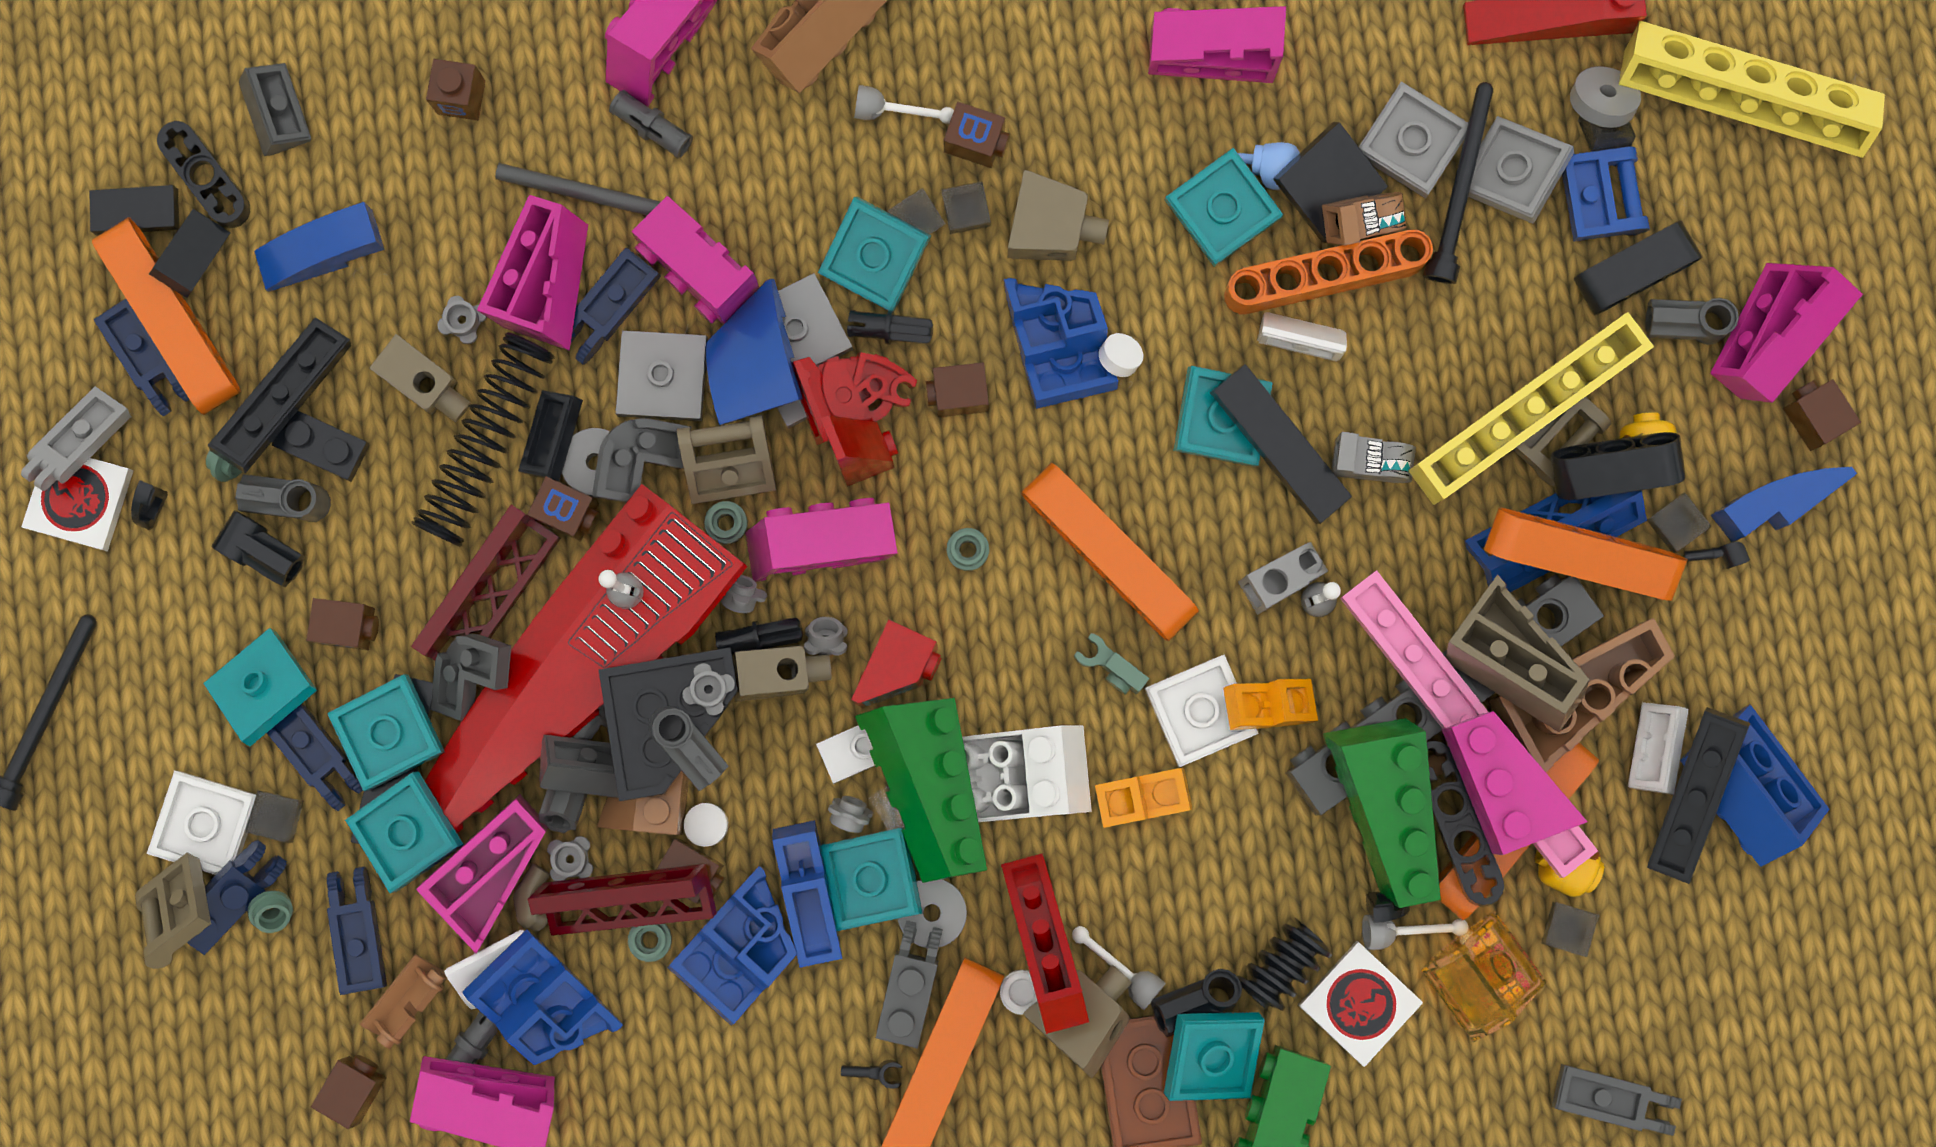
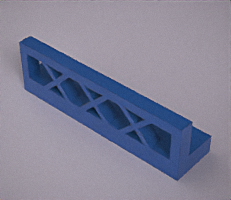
(1602, 514)

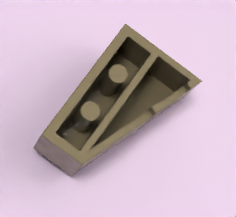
(1516, 658)

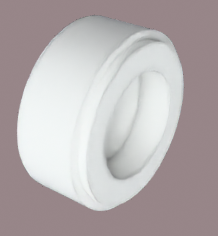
(1120, 355)
(706, 824)
(1017, 991)

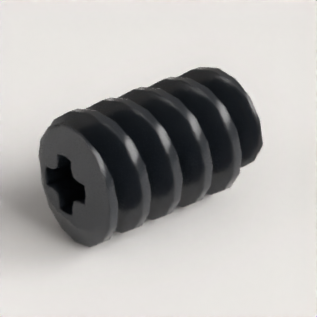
(1284, 966)

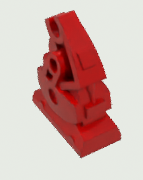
(848, 388)

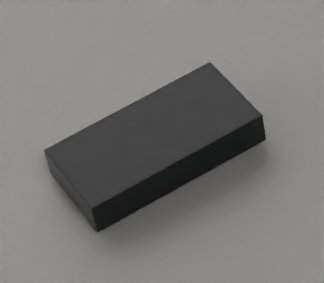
(149, 207)
(189, 253)
(550, 435)

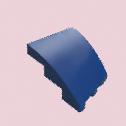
(1059, 341)
(752, 359)
(737, 951)
(538, 1001)

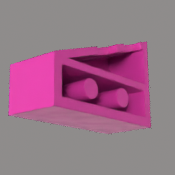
(646, 39)
(1218, 43)
(539, 274)
(820, 538)
(484, 871)

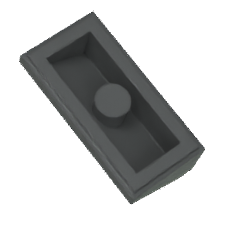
(274, 108)
(577, 766)

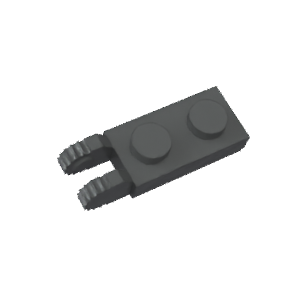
(909, 990)
(1610, 1099)

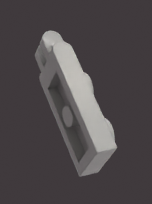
(74, 439)

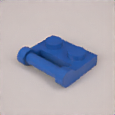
(1592, 199)

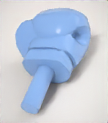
(1270, 160)

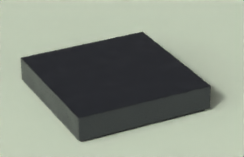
(1326, 173)

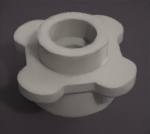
(450, 323)
(743, 595)
(825, 637)
(721, 686)
(849, 814)
(560, 850)

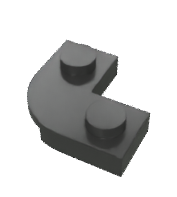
(626, 451)
(468, 662)

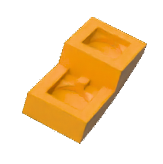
(1270, 704)
(1143, 797)

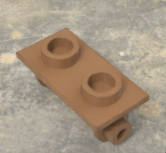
(403, 999)

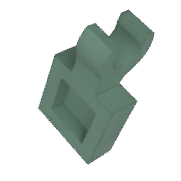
(1121, 673)

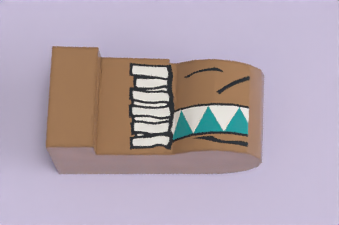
(1364, 217)

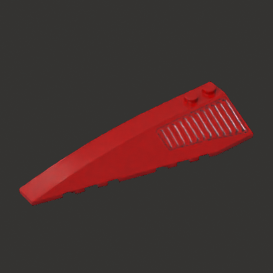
(578, 631)

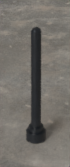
(1443, 264)
(10, 782)

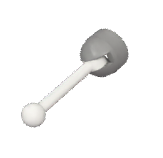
(871, 105)
(619, 587)
(1323, 597)
(1383, 934)
(1144, 984)

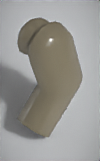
(530, 883)

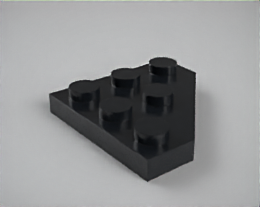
(629, 700)

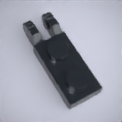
(322, 445)

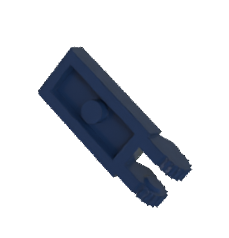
(612, 301)
(138, 354)
(313, 754)
(233, 890)
(355, 935)

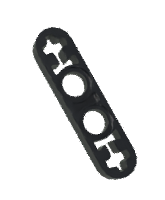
(1464, 821)

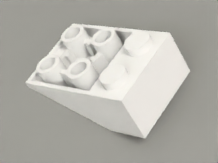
(1029, 773)

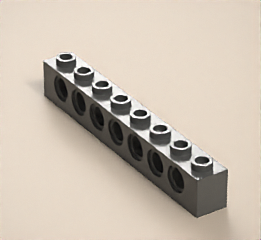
(1573, 614)

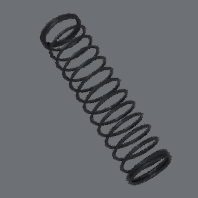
(515, 343)

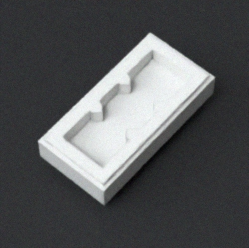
(1658, 748)
(846, 754)

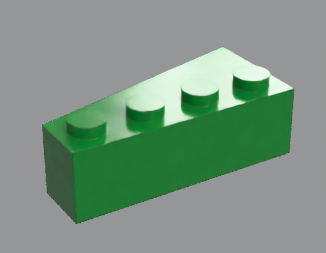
(928, 784)
(1391, 802)
(1286, 1100)

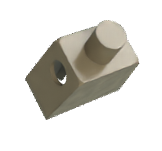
(1051, 221)
(407, 368)
(759, 678)
(1091, 1042)

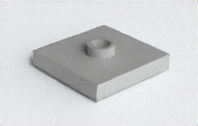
(1413, 139)
(1518, 169)
(812, 322)
(661, 375)

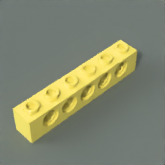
(1752, 89)
(1530, 408)

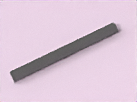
(575, 189)

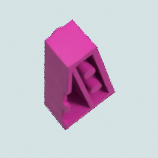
(694, 261)
(1782, 328)
(1507, 785)
(484, 1103)

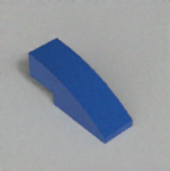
(319, 247)
(1779, 501)
(806, 893)

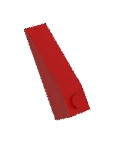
(1549, 19)
(859, 447)
(1045, 944)

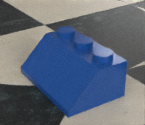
(1768, 796)

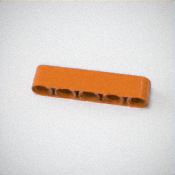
(1345, 261)
(166, 317)
(1109, 552)
(1585, 554)
(1568, 775)
(944, 1056)

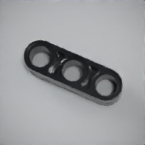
(1637, 267)
(1618, 466)

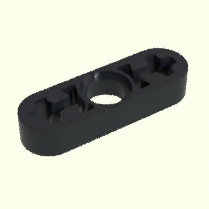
(196, 145)

